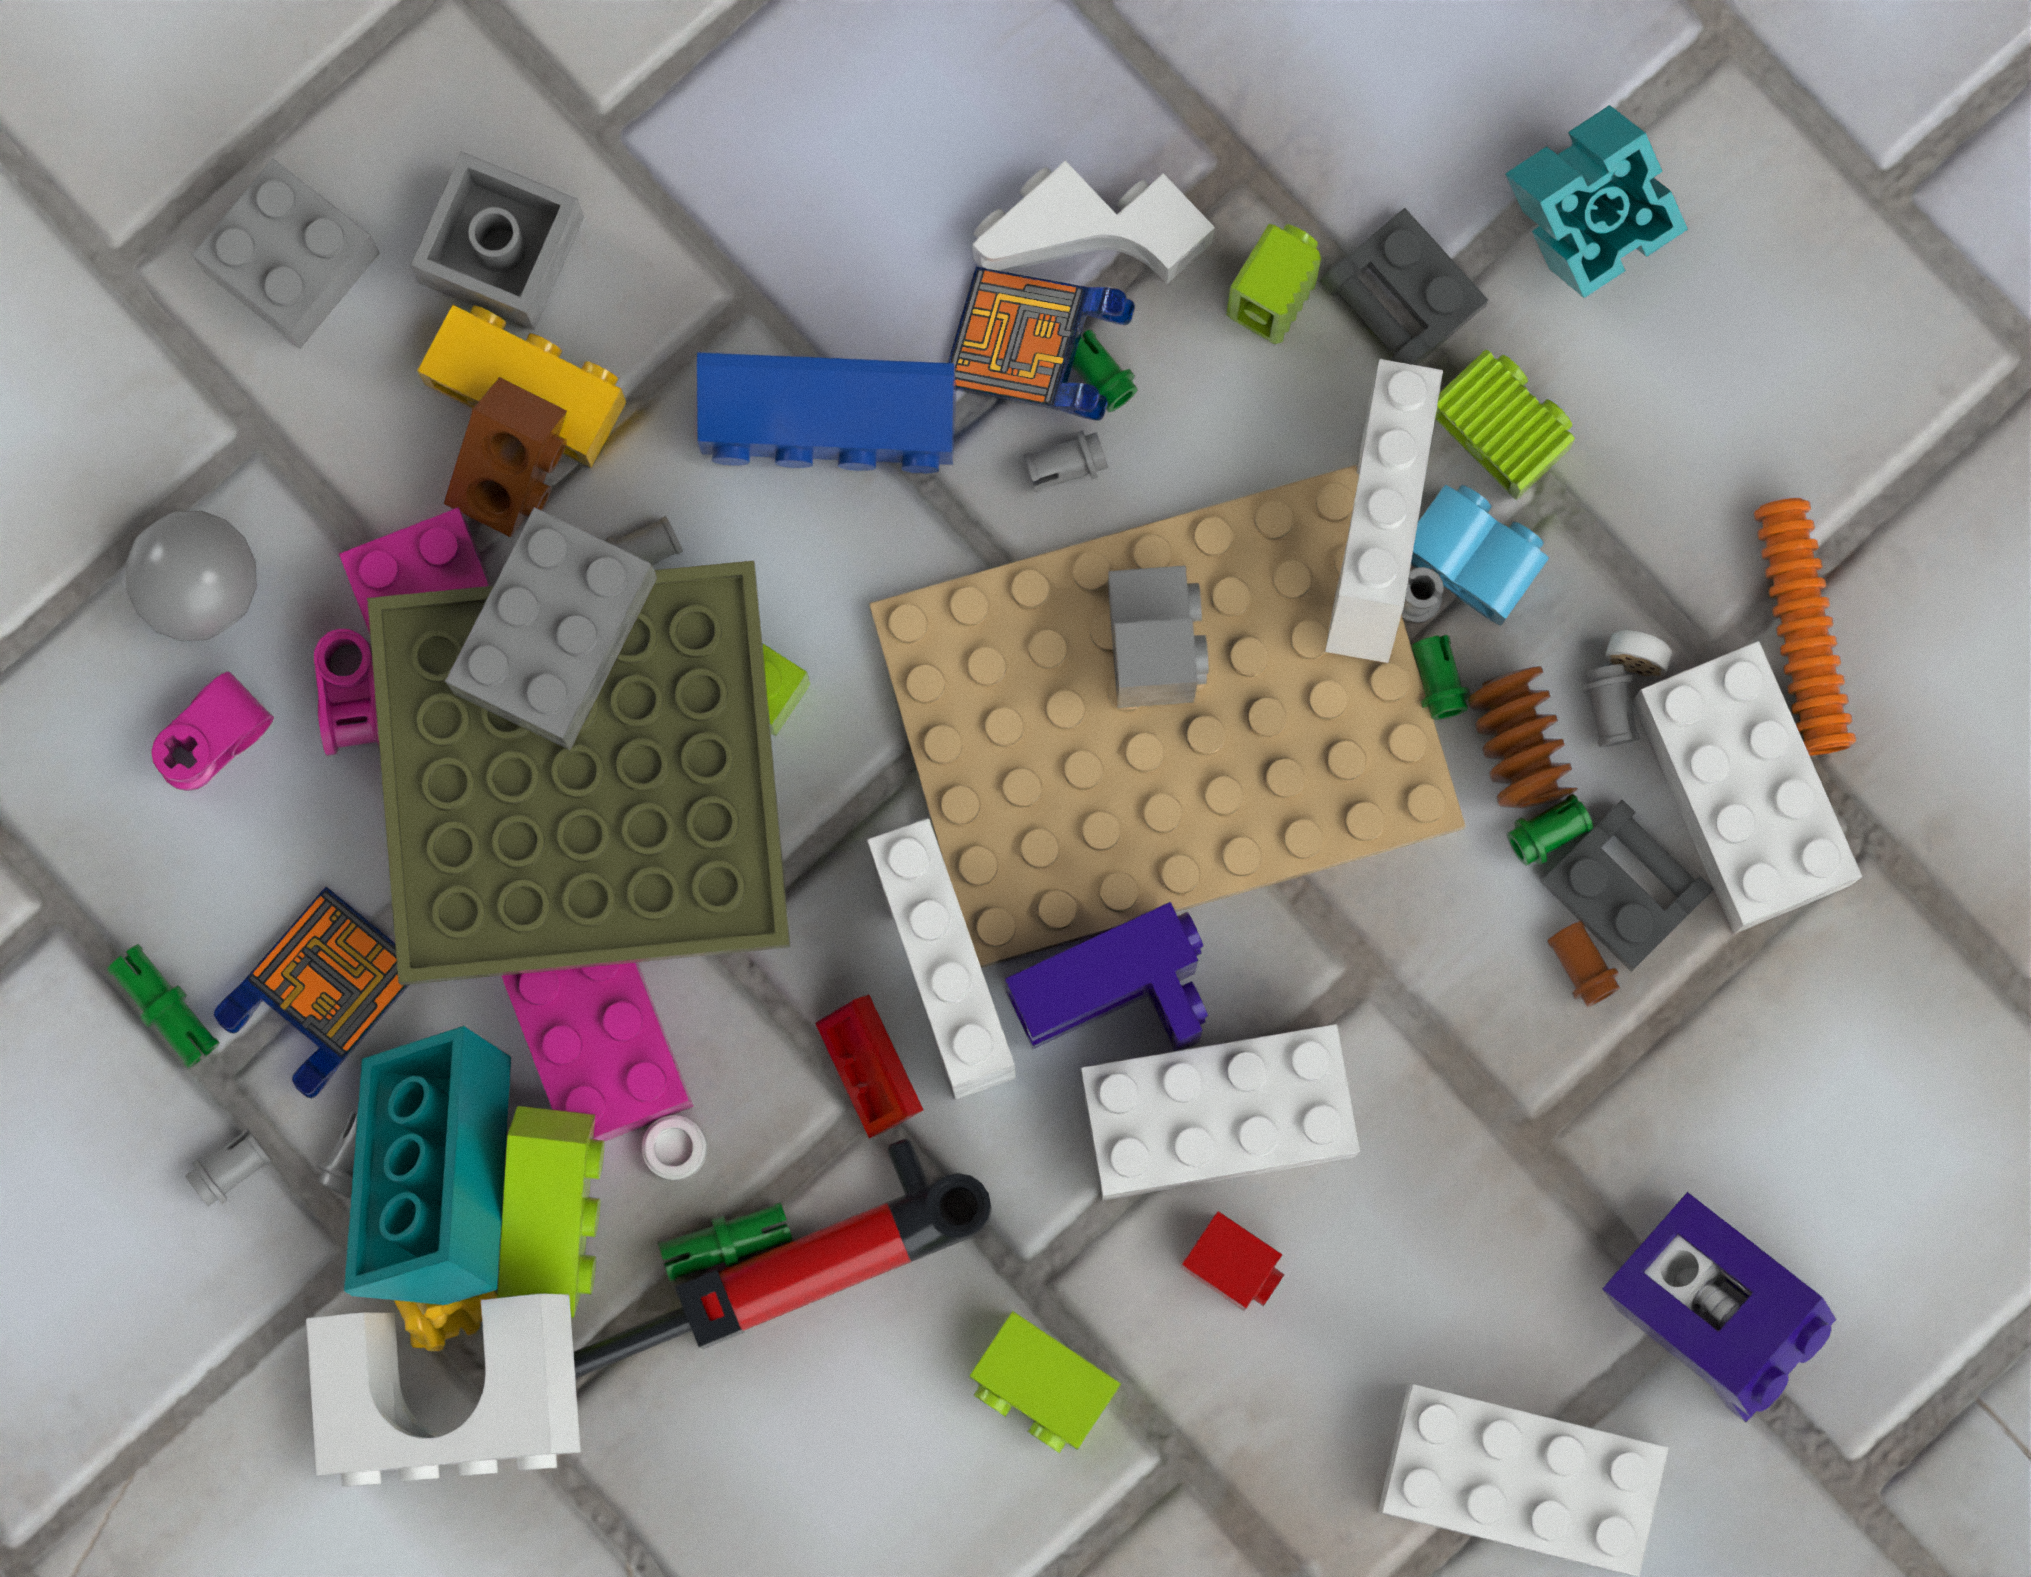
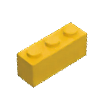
(477, 350)

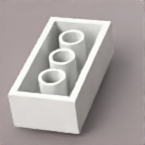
(1746, 787)
(1219, 1112)
(1523, 1480)

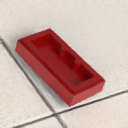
(869, 1066)

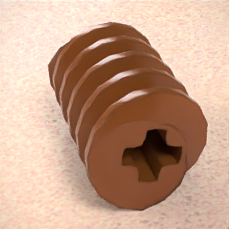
(1520, 740)

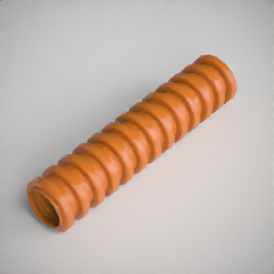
(1804, 625)

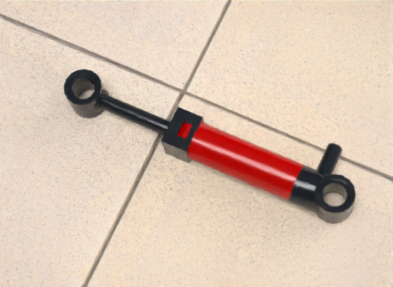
(808, 1267)

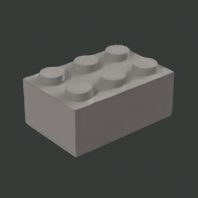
(551, 628)

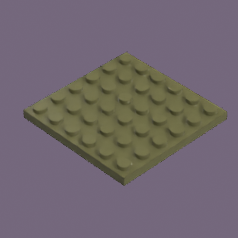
(593, 855)

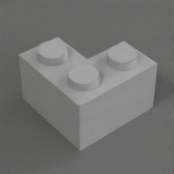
(1154, 636)

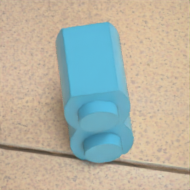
(1476, 554)

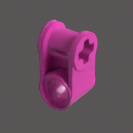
(345, 697)
(216, 727)

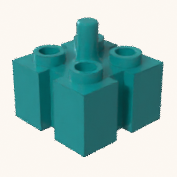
(1596, 201)

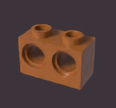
(506, 457)

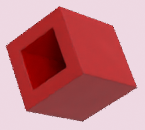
(1234, 1263)

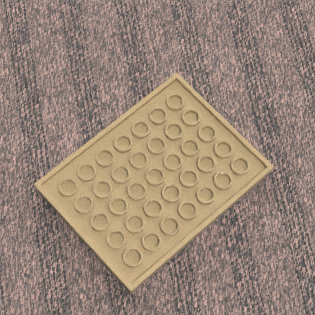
(1095, 813)

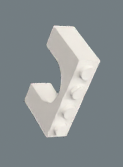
(1384, 511)
(942, 958)
(522, 1413)

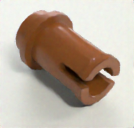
(1584, 964)

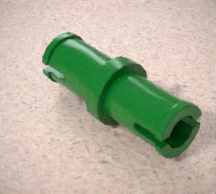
(163, 1006)
(725, 1241)

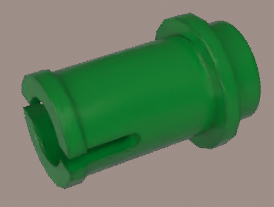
(1100, 370)
(1440, 678)
(1549, 830)

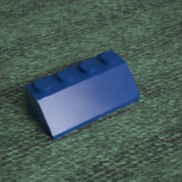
(826, 411)

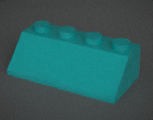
(429, 1170)

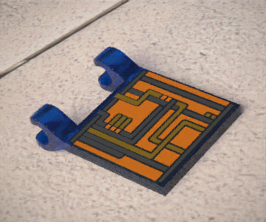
(1024, 336)
(327, 979)

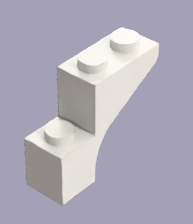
(1068, 218)

